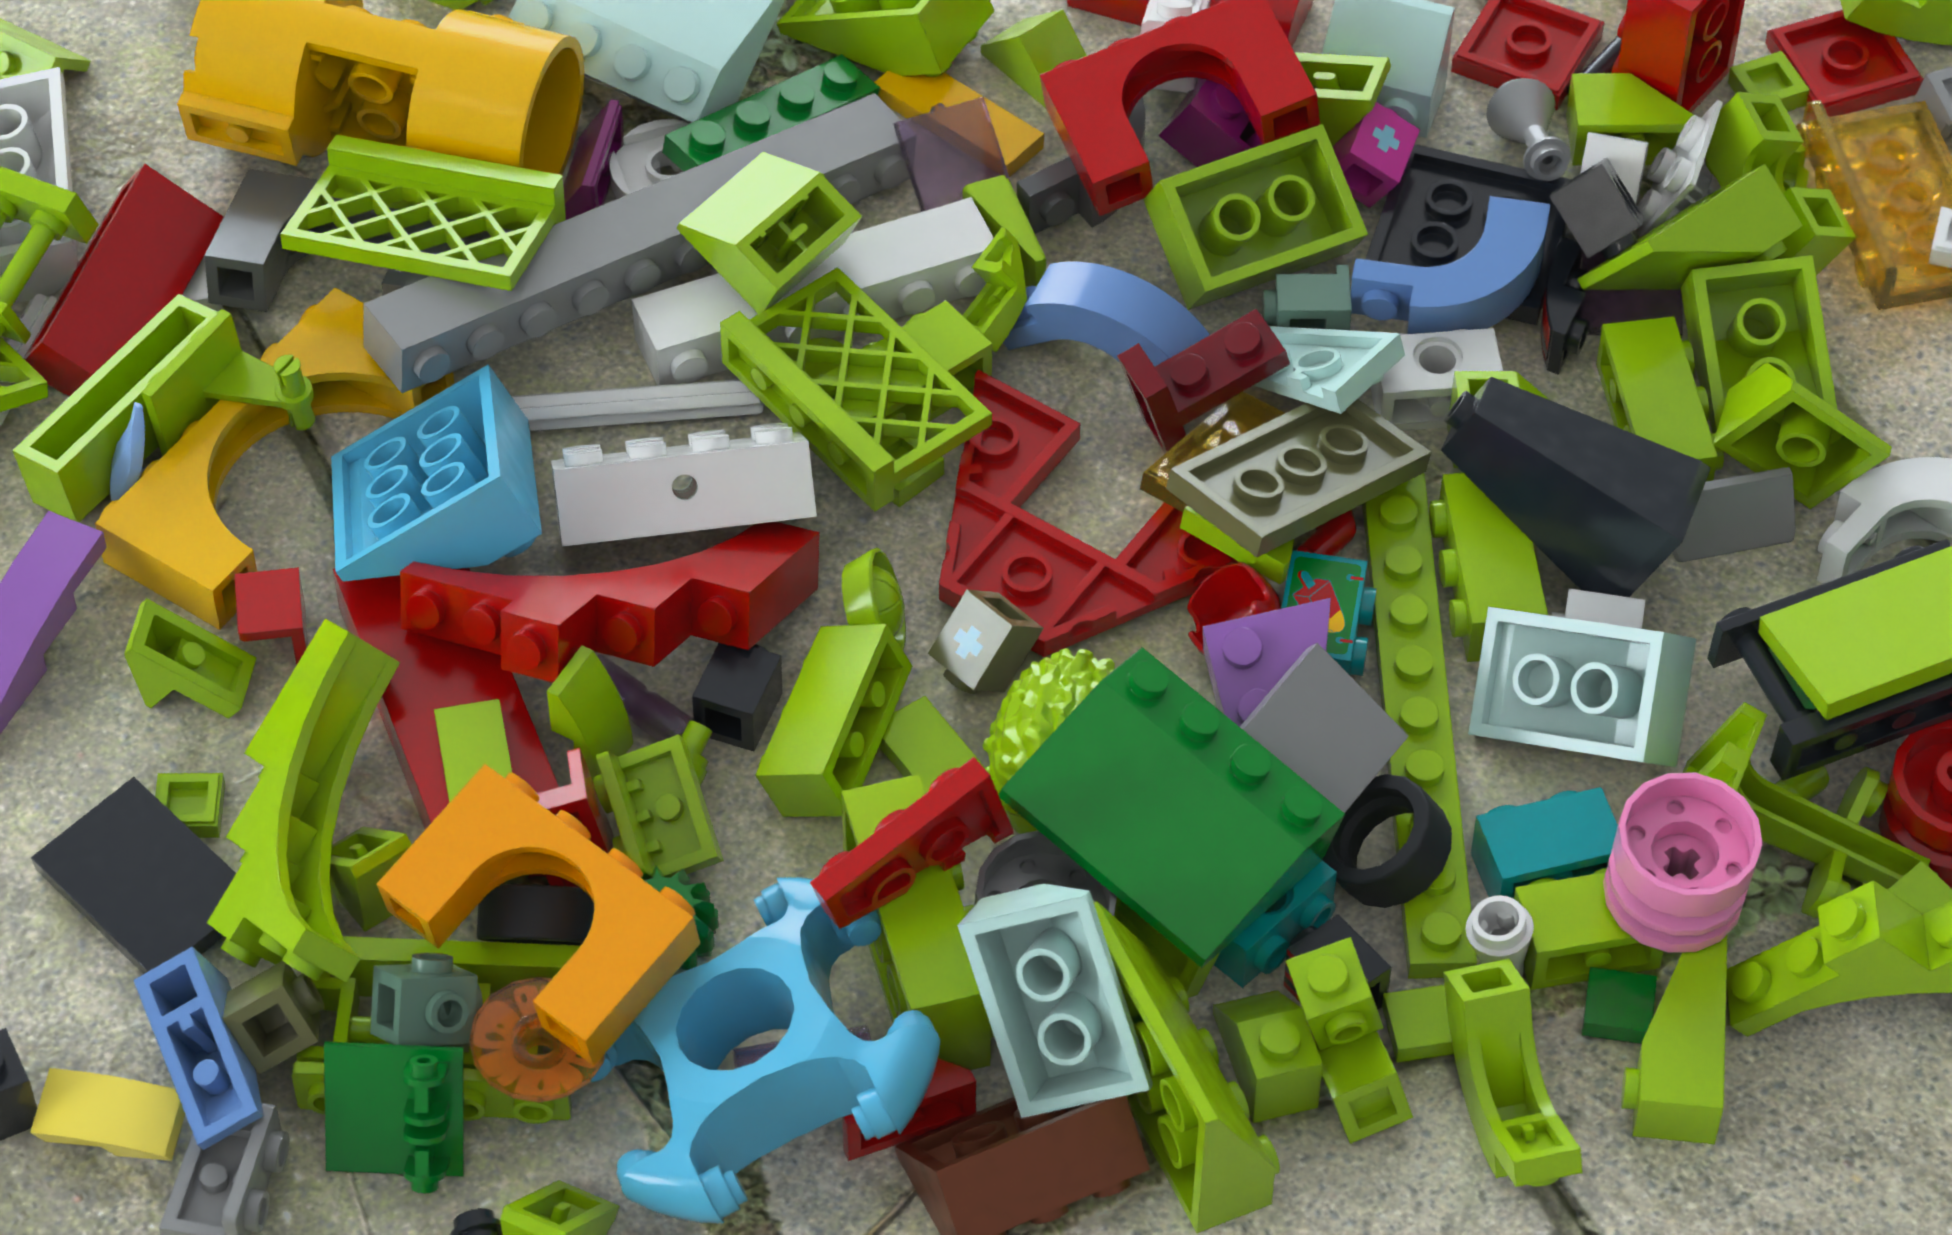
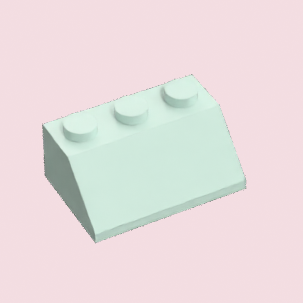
(1053, 998)

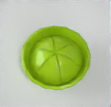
(873, 594)

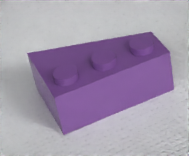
(1256, 651)

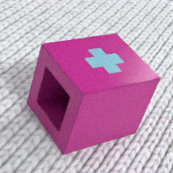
(1375, 153)

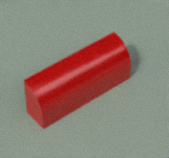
(124, 278)

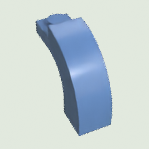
(1466, 292)
(1105, 311)

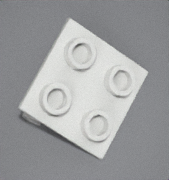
(1679, 173)

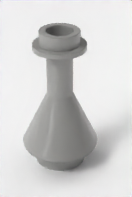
(1523, 113)

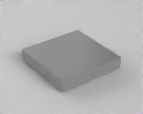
(1325, 728)

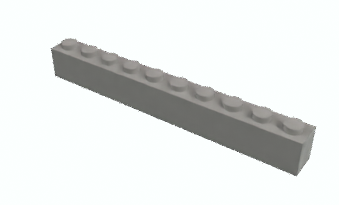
(612, 251)

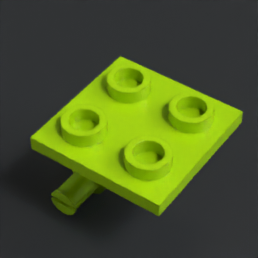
(215, 370)

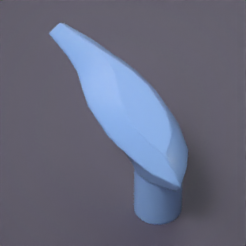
(128, 455)

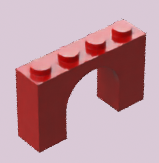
(1227, 43)

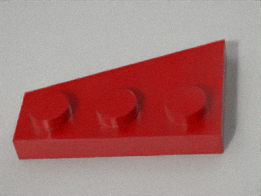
(929, 832)

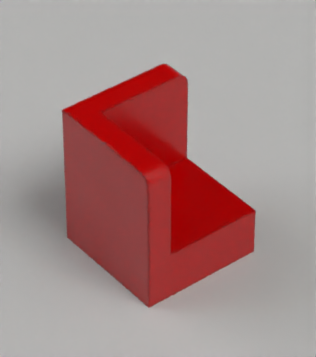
(272, 607)

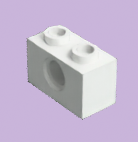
(1419, 385)

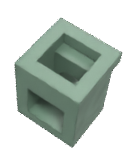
(1309, 301)

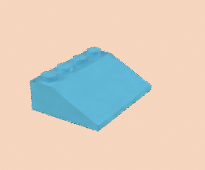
(438, 485)

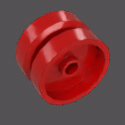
(1920, 797)

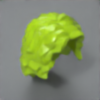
(1035, 710)

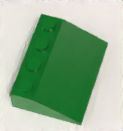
(1173, 807)

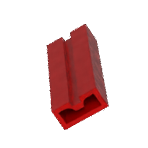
(434, 677)

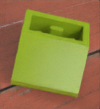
(770, 227)

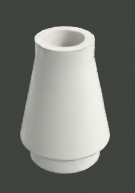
(1500, 931)

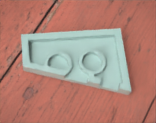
(1332, 365)

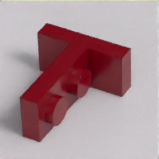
(1201, 375)

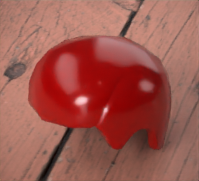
(1228, 595)

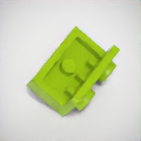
(658, 808)

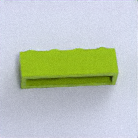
(72, 450)

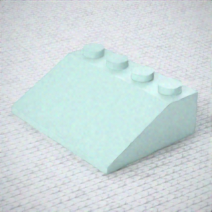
(663, 53)

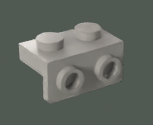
(227, 1183)

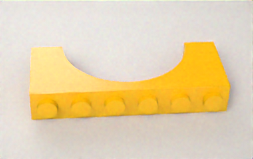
(167, 522)

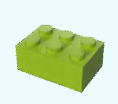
(1255, 216)

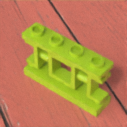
(496, 967)

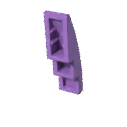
(40, 601)

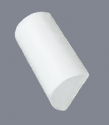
(37, 145)

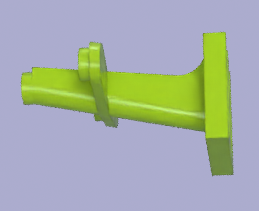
(1802, 827)

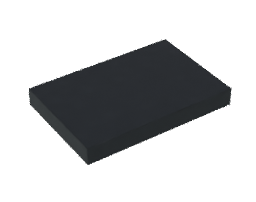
(138, 876)

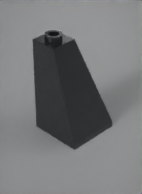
(1576, 486)

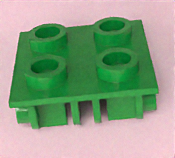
(395, 1111)

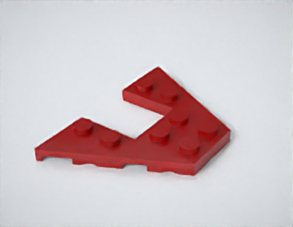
(1036, 565)

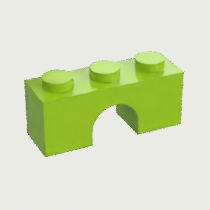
(1759, 131)

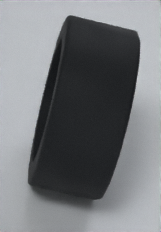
(1416, 862)
(535, 915)

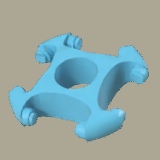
(807, 1081)

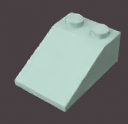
(1582, 686)

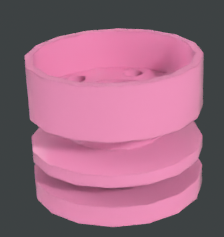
(1682, 862)

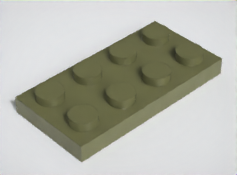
(1297, 473)

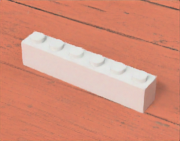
(897, 264)

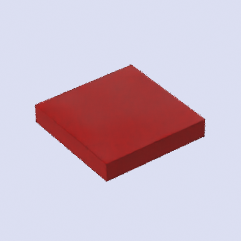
(1527, 42)
(1846, 63)

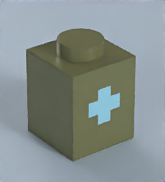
(984, 642)

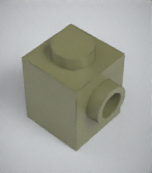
(274, 1015)

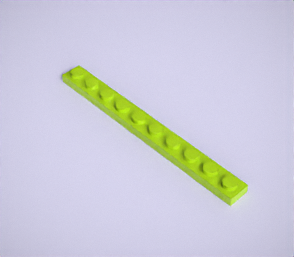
(1418, 701)

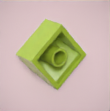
(1781, 424)

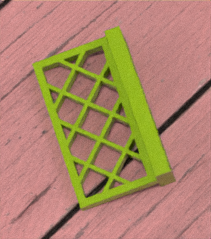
(427, 188)
(807, 404)

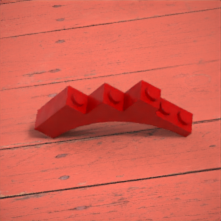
(634, 614)

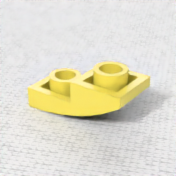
(109, 1113)

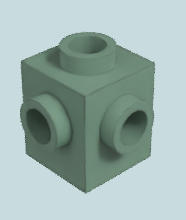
(424, 1002)

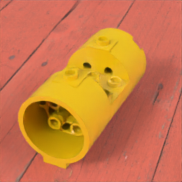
(299, 71)

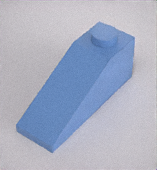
(203, 1058)

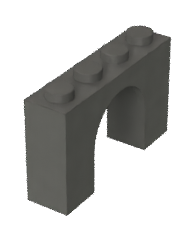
(247, 254)

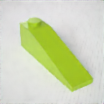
(1682, 1057)

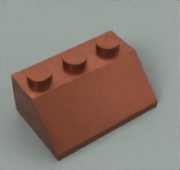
(1012, 1170)

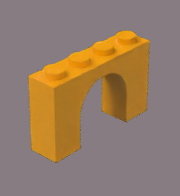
(502, 833)

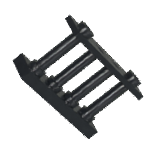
(1805, 737)

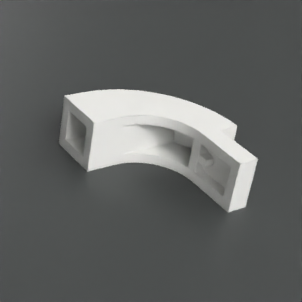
(1885, 507)

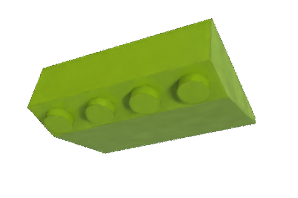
(1191, 1112)

